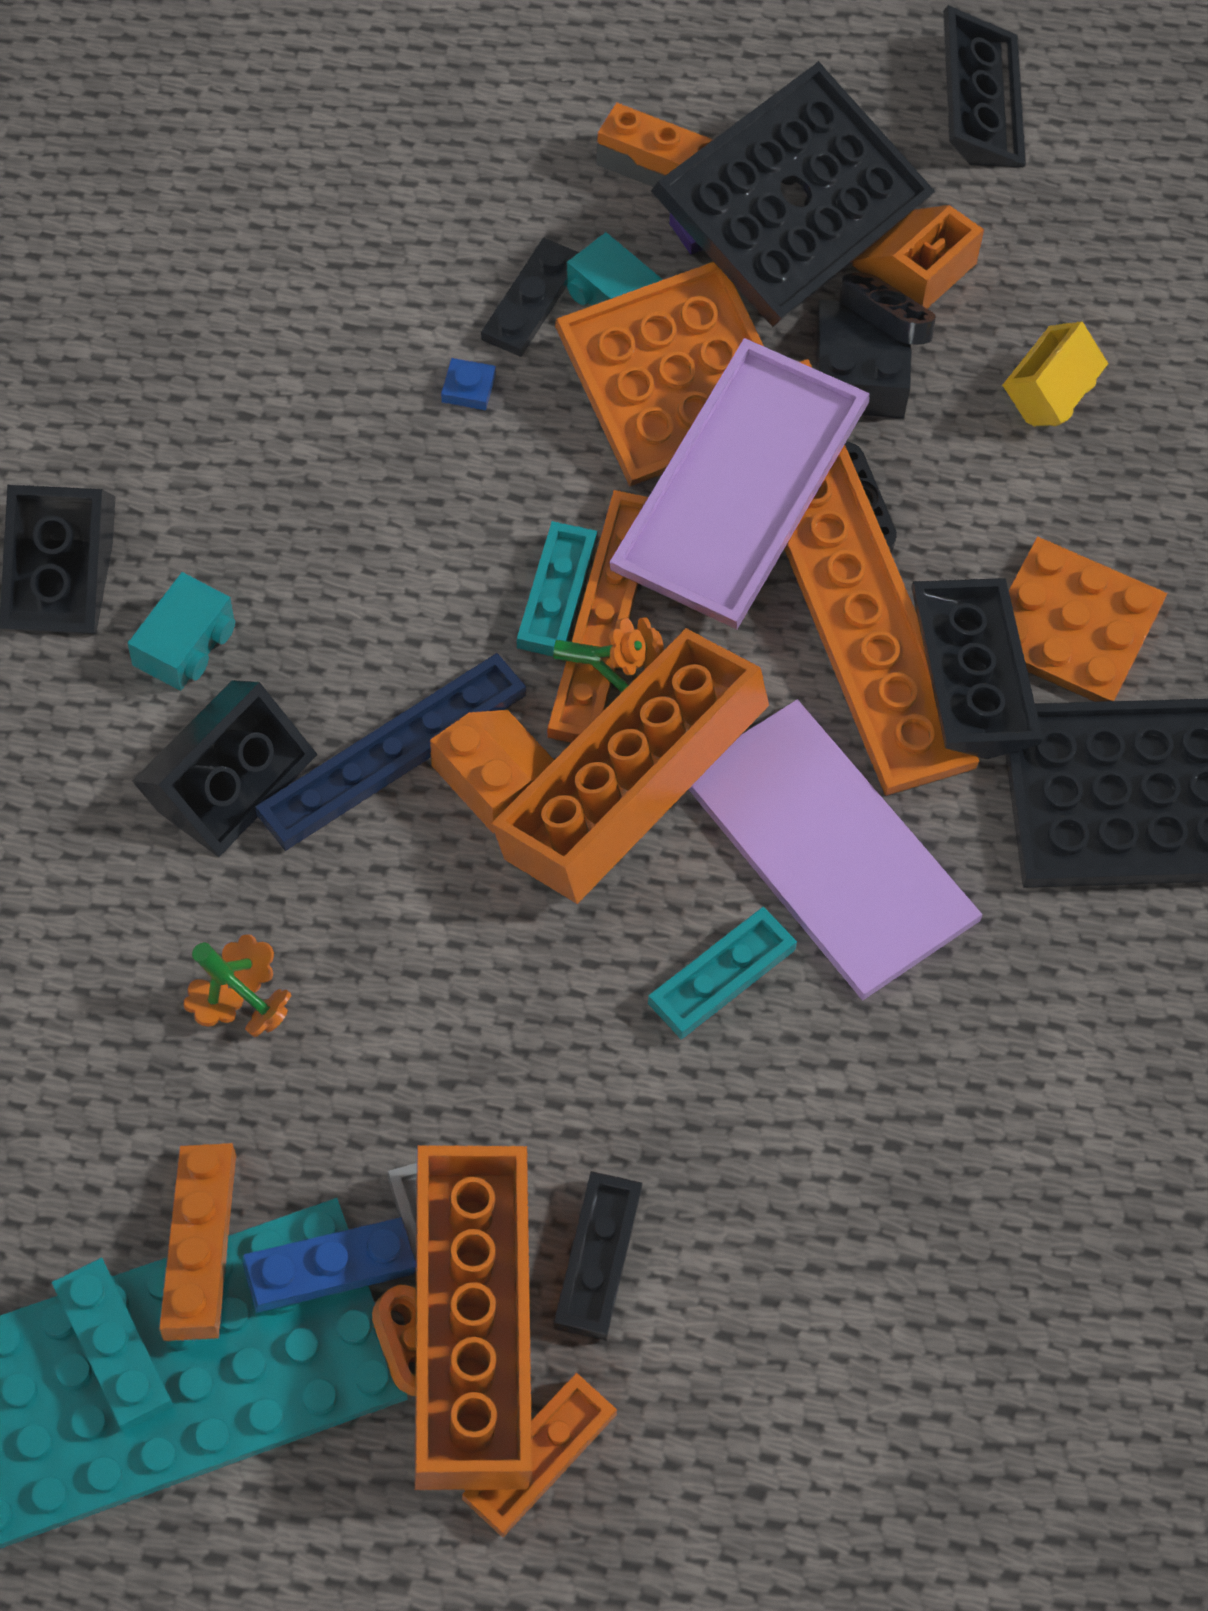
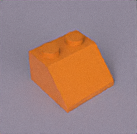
(488, 761)

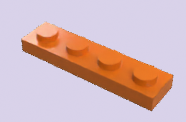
(198, 1243)

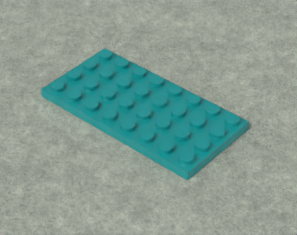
(232, 1396)

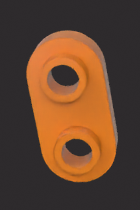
(395, 1339)

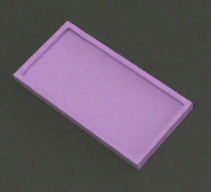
(739, 483)
(833, 850)

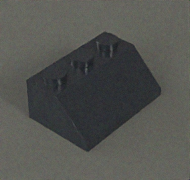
(225, 765)

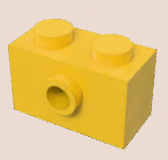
(1055, 374)

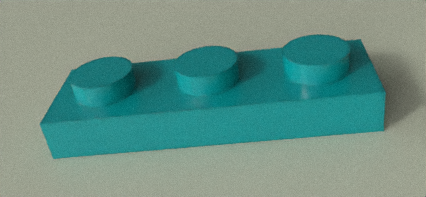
(556, 588)
(722, 973)
(112, 1344)

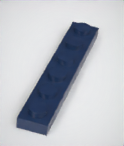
(385, 753)

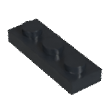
(529, 298)
(598, 1256)

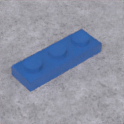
(328, 1264)

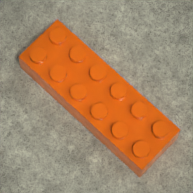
(631, 765)
(472, 1319)

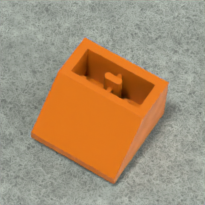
(924, 253)

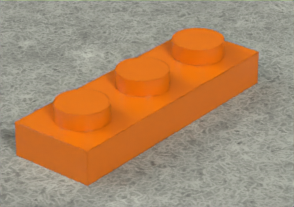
(558, 1438)

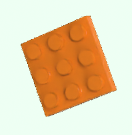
(1080, 620)

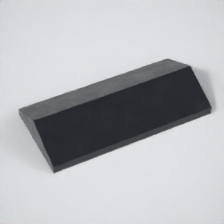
(977, 90)
(976, 666)

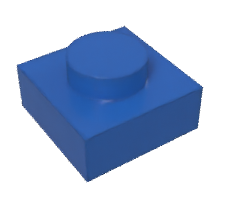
(468, 384)

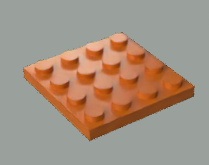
(655, 361)

